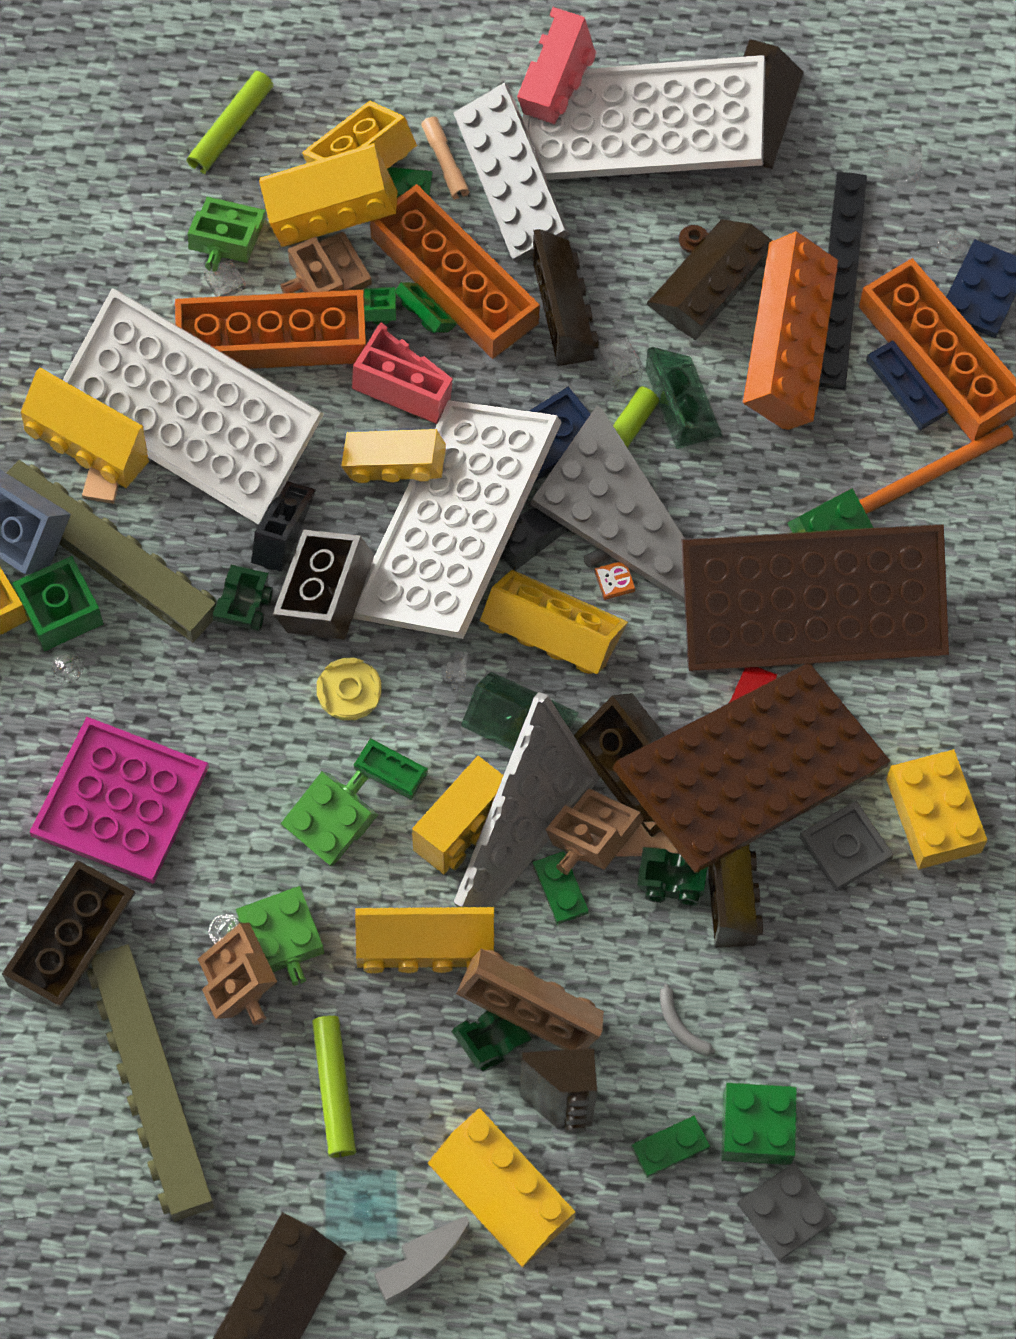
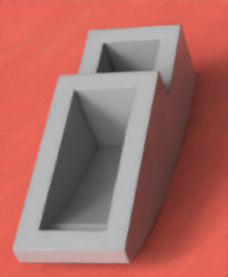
(422, 1260)

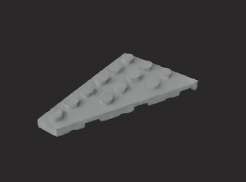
(612, 505)
(540, 779)

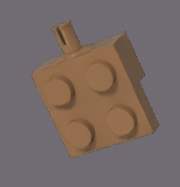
(326, 266)
(592, 830)
(236, 974)

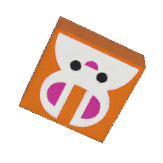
(614, 580)

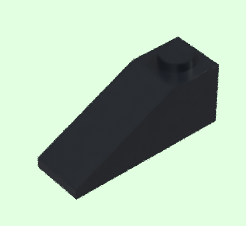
(281, 527)
(530, 536)

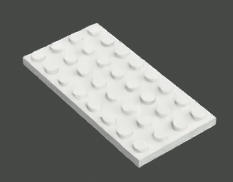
(657, 120)
(196, 405)
(456, 526)

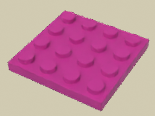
(119, 800)

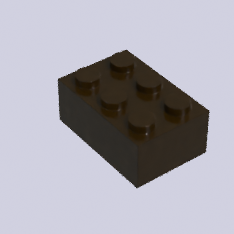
(323, 584)

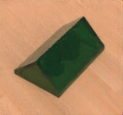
(681, 397)
(501, 708)

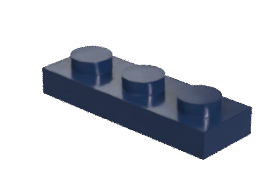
(906, 385)

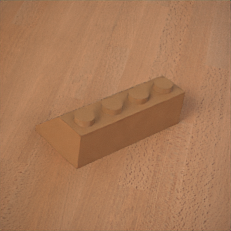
(531, 1002)

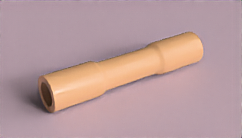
(438, 142)

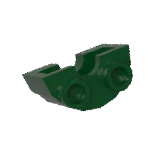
(243, 598)
(669, 876)
(489, 1039)

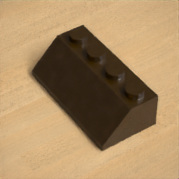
(781, 87)
(711, 276)
(563, 299)
(613, 733)
(734, 899)
(67, 935)
(561, 1086)
(283, 1284)

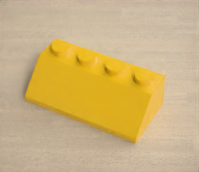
(328, 195)
(84, 429)
(552, 622)
(421, 937)
(501, 1187)

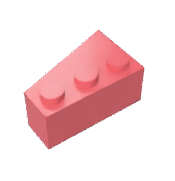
(559, 68)
(401, 377)

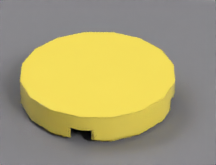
(349, 699)

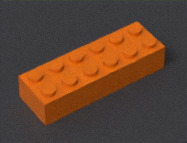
(456, 272)
(279, 327)
(790, 331)
(942, 348)

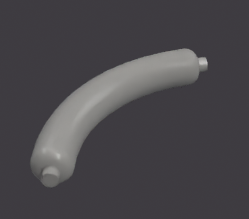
(677, 1027)

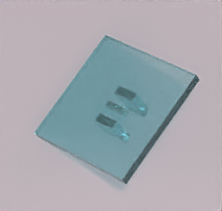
(361, 1205)

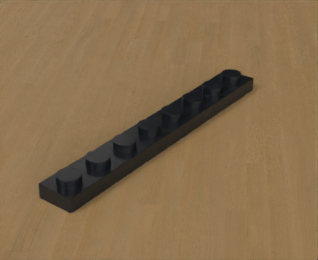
(845, 247)

